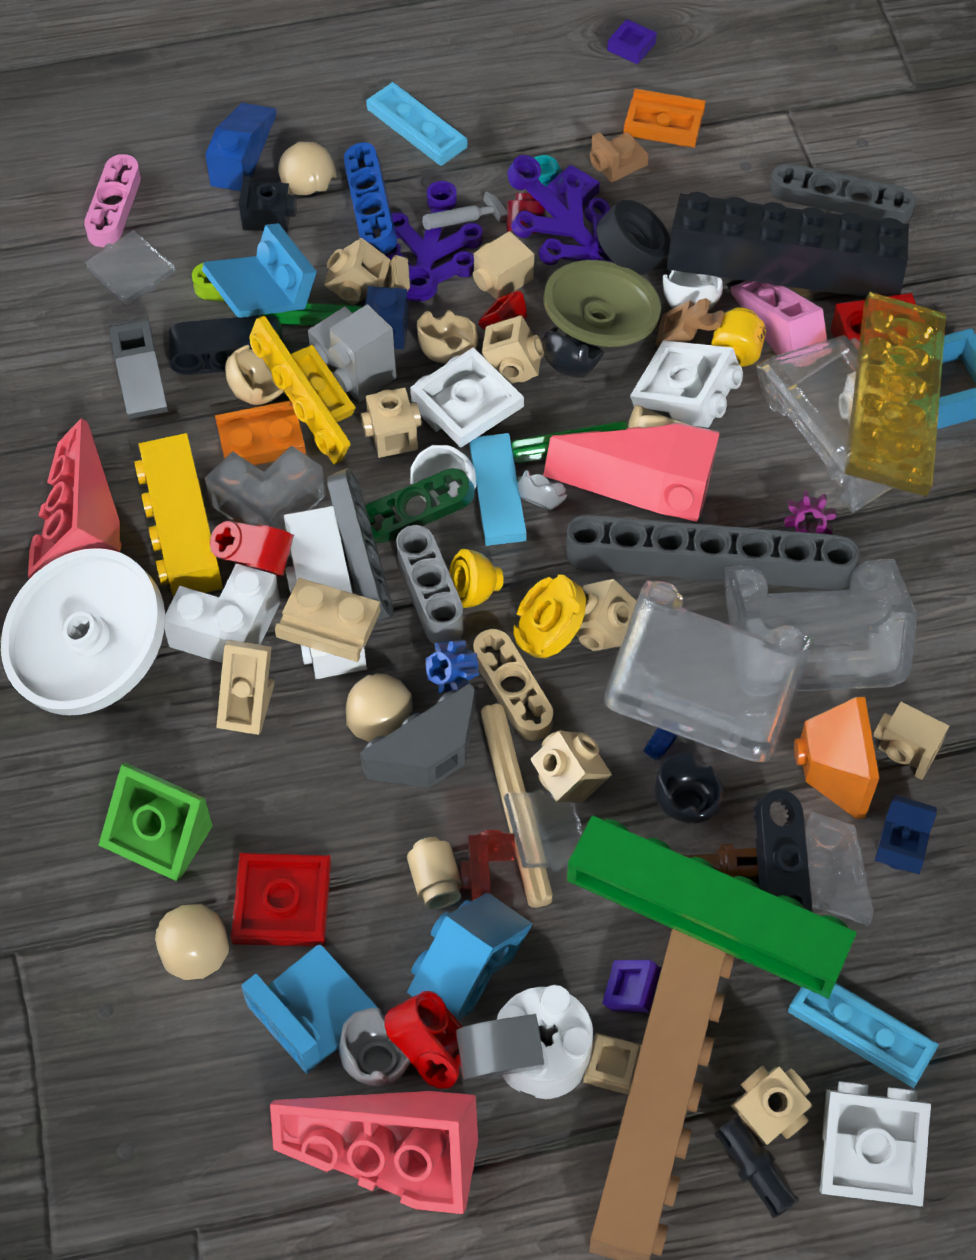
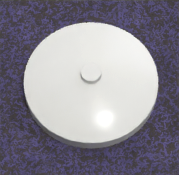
(82, 631)

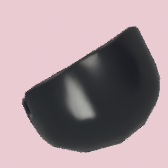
(570, 355)
(687, 789)

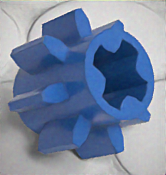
(451, 665)

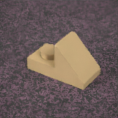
(244, 687)

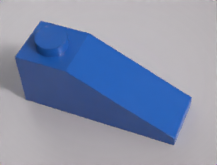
(238, 145)

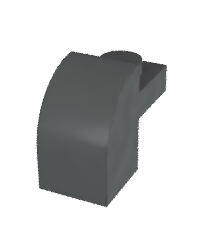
(500, 1048)

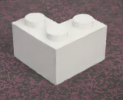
(241, 613)

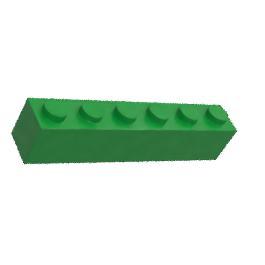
(711, 905)

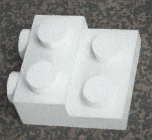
(689, 381)
(465, 397)
(875, 1144)

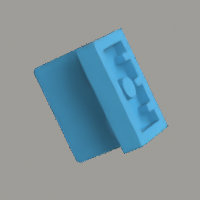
(265, 283)
(307, 1006)

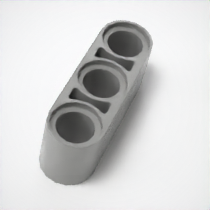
(425, 569)

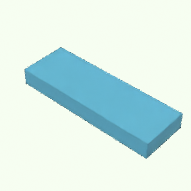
(417, 123)
(497, 490)
(866, 1031)

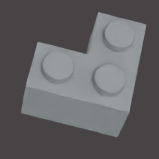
(356, 350)

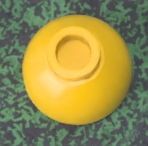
(474, 577)

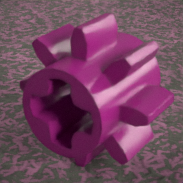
(814, 505)

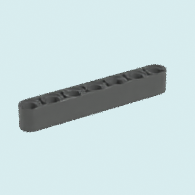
(692, 542)

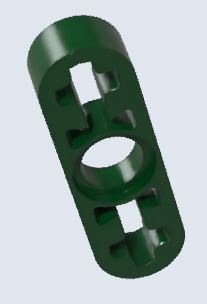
(440, 484)

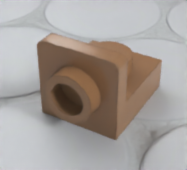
(618, 156)

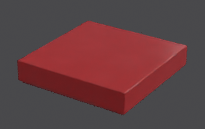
(281, 900)

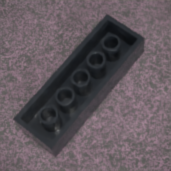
(788, 246)

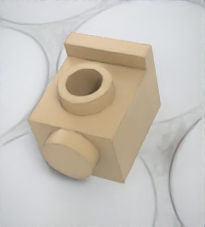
(911, 737)

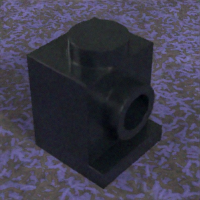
(266, 204)

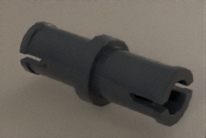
(756, 1166)

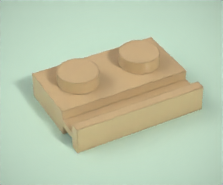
(328, 619)

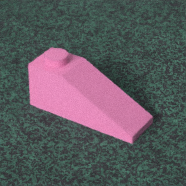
(788, 317)

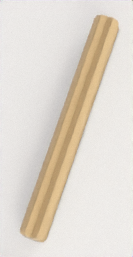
(510, 780)

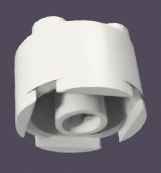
(569, 1029)

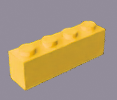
(179, 515)

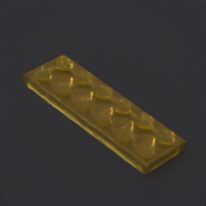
(896, 395)

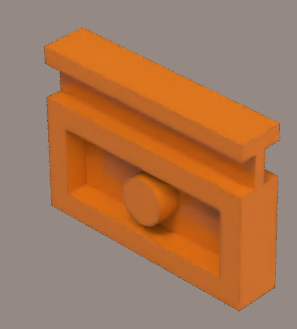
(664, 118)
(260, 432)

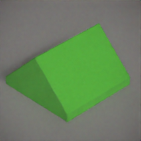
(155, 822)

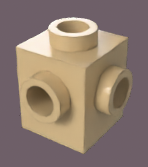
(355, 269)
(513, 349)
(391, 422)
(606, 615)
(570, 766)
(758, 1115)

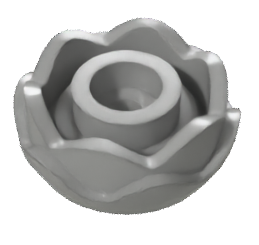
(540, 491)

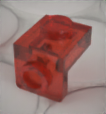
(485, 848)

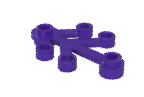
(565, 220)
(423, 280)

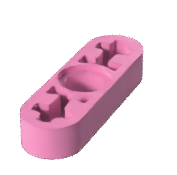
(118, 213)

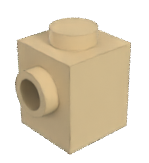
(503, 265)

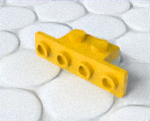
(309, 386)

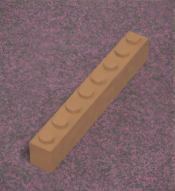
(658, 1101)

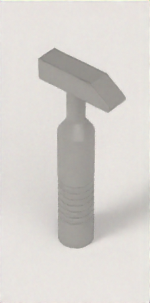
(466, 214)

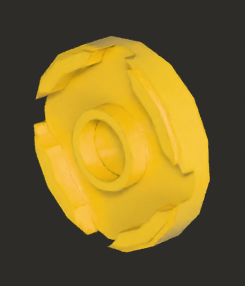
(550, 616)

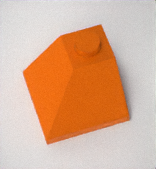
(840, 756)

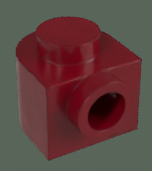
(523, 202)

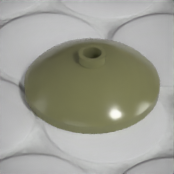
(601, 303)

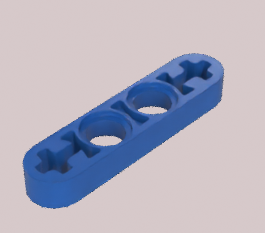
(368, 198)

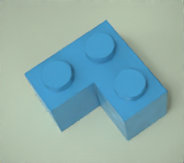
(467, 951)

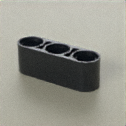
(207, 344)

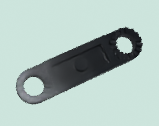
(782, 849)

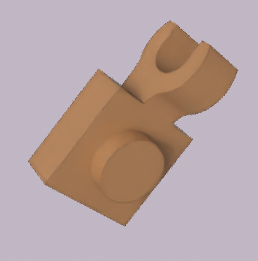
(683, 321)

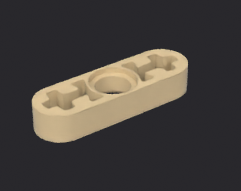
(513, 702)

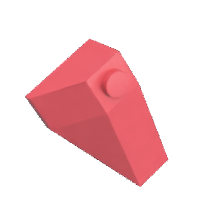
(646, 467)
(80, 505)
(399, 1142)

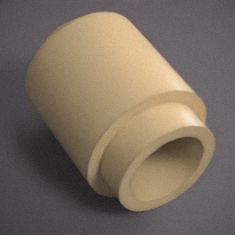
(435, 873)

